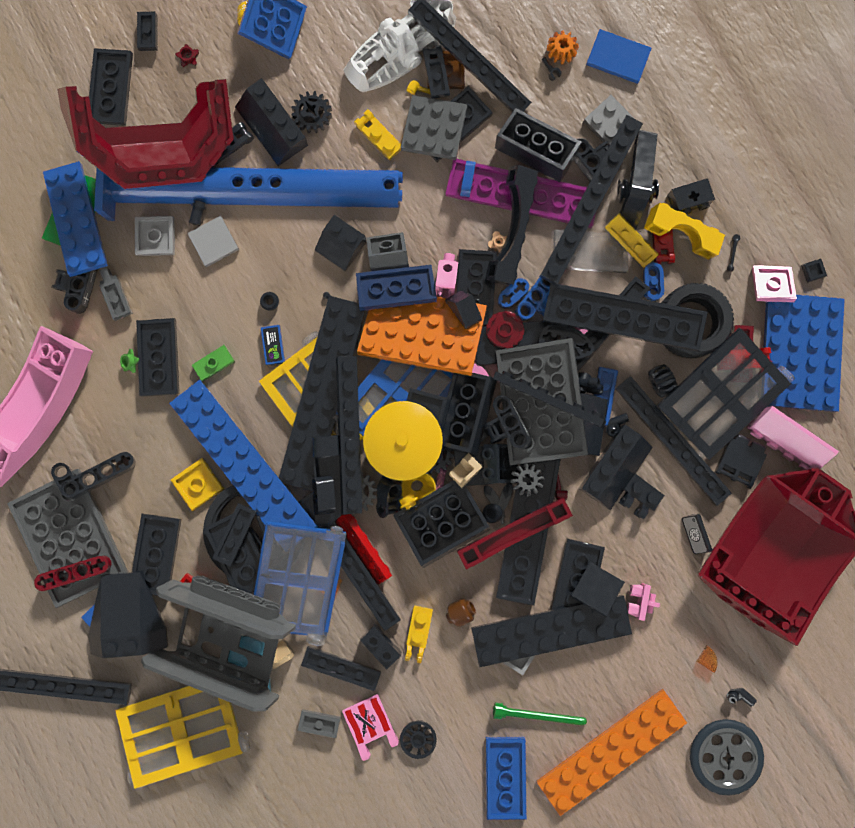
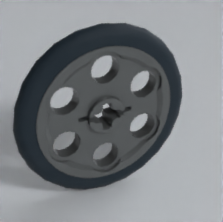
(749, 743)

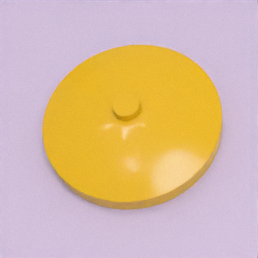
(403, 440)

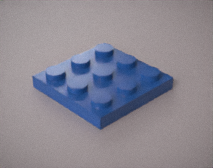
(273, 24)

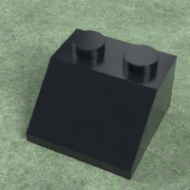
(340, 243)

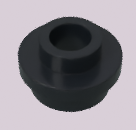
(269, 295)

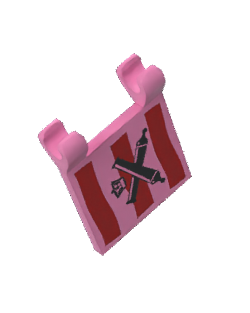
(369, 722)

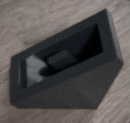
(464, 308)

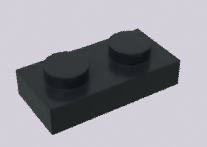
(147, 31)

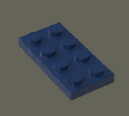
(396, 287)

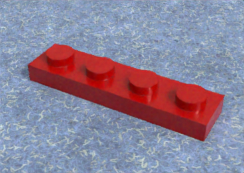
(363, 548)

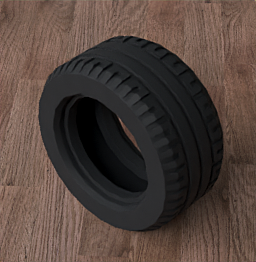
(717, 307)

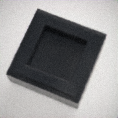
(814, 270)

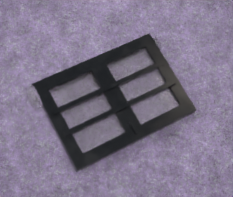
(724, 394)

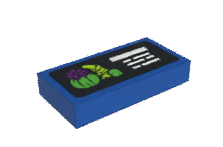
(272, 345)

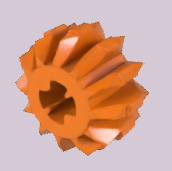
(562, 40)

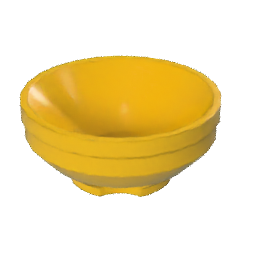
(428, 487)

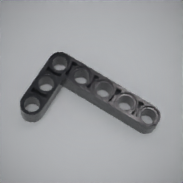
(640, 177)

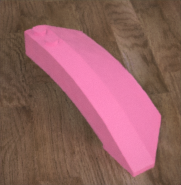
(39, 398)

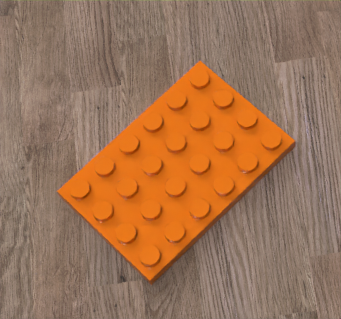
(422, 336)

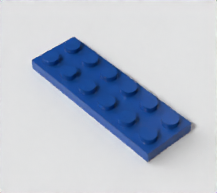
(75, 219)

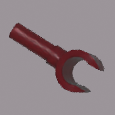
(560, 493)

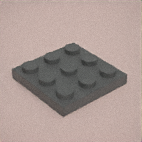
(434, 127)

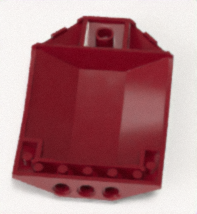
(784, 551)

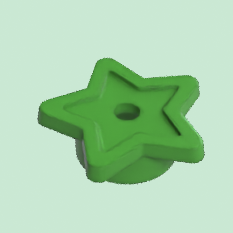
(129, 361)

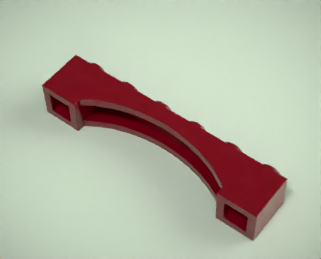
(514, 532)

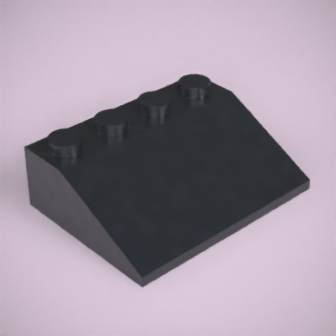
(441, 523)

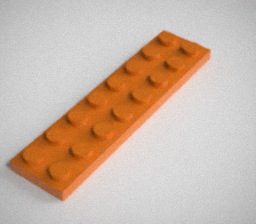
(611, 752)

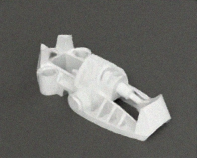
(399, 44)

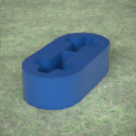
(468, 178)
(516, 296)

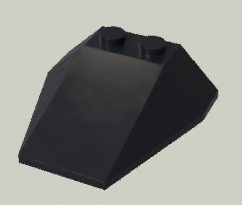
(125, 618)

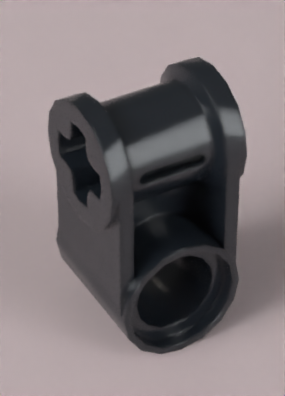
(388, 498)

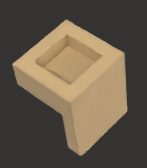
(465, 470)
(283, 653)

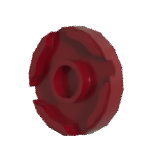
(505, 330)

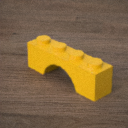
(705, 240)

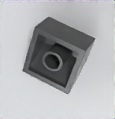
(387, 252)

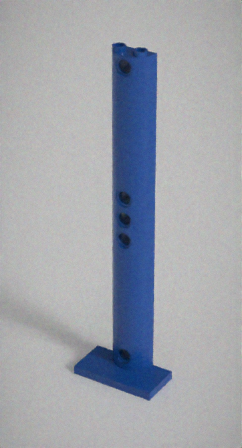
(297, 188)

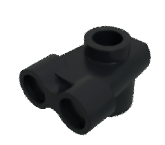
(589, 385)

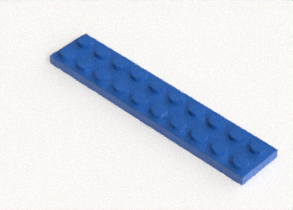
(238, 457)

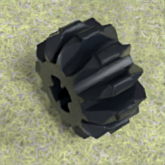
(662, 380)

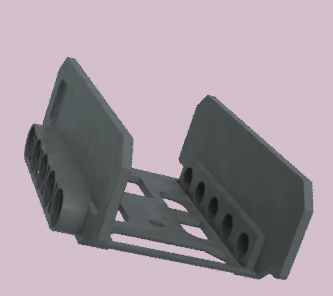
(231, 615)

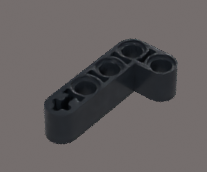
(96, 471)

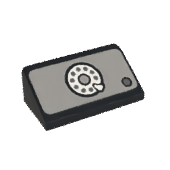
(696, 534)

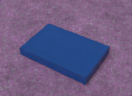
(618, 56)

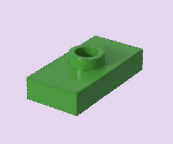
(213, 363)

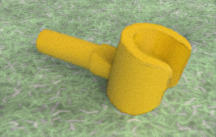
(414, 86)

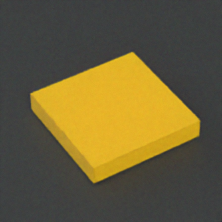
(197, 484)

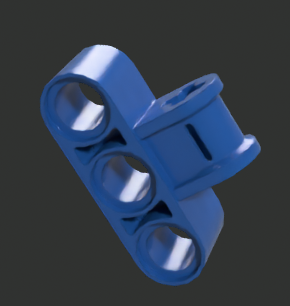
(532, 305)

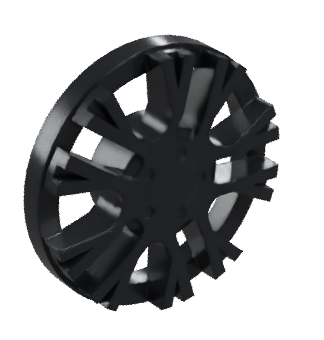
(418, 739)

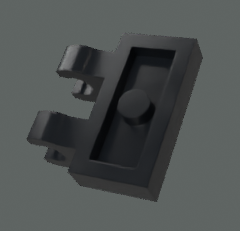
(643, 492)

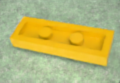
(631, 240)

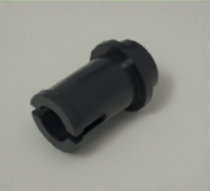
(197, 212)

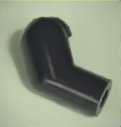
(614, 424)
(741, 694)

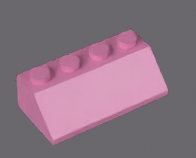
(791, 439)

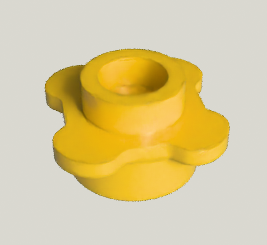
(408, 501)

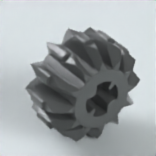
(523, 485)

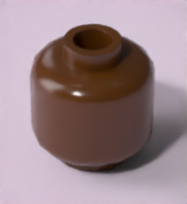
(460, 612)

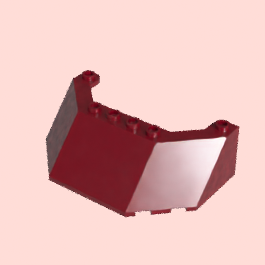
(155, 152)

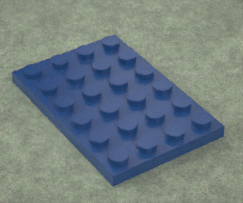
(808, 343)

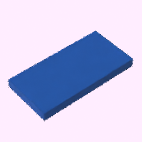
(506, 778)

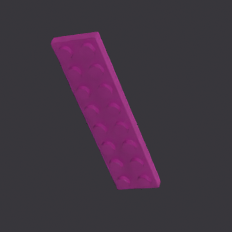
(550, 198)

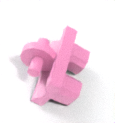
(642, 592)

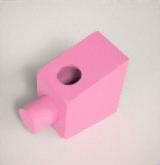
(446, 276)

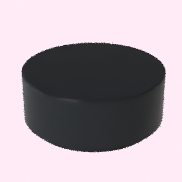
(492, 513)

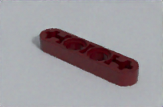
(73, 574)

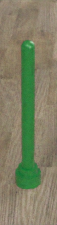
(501, 711)

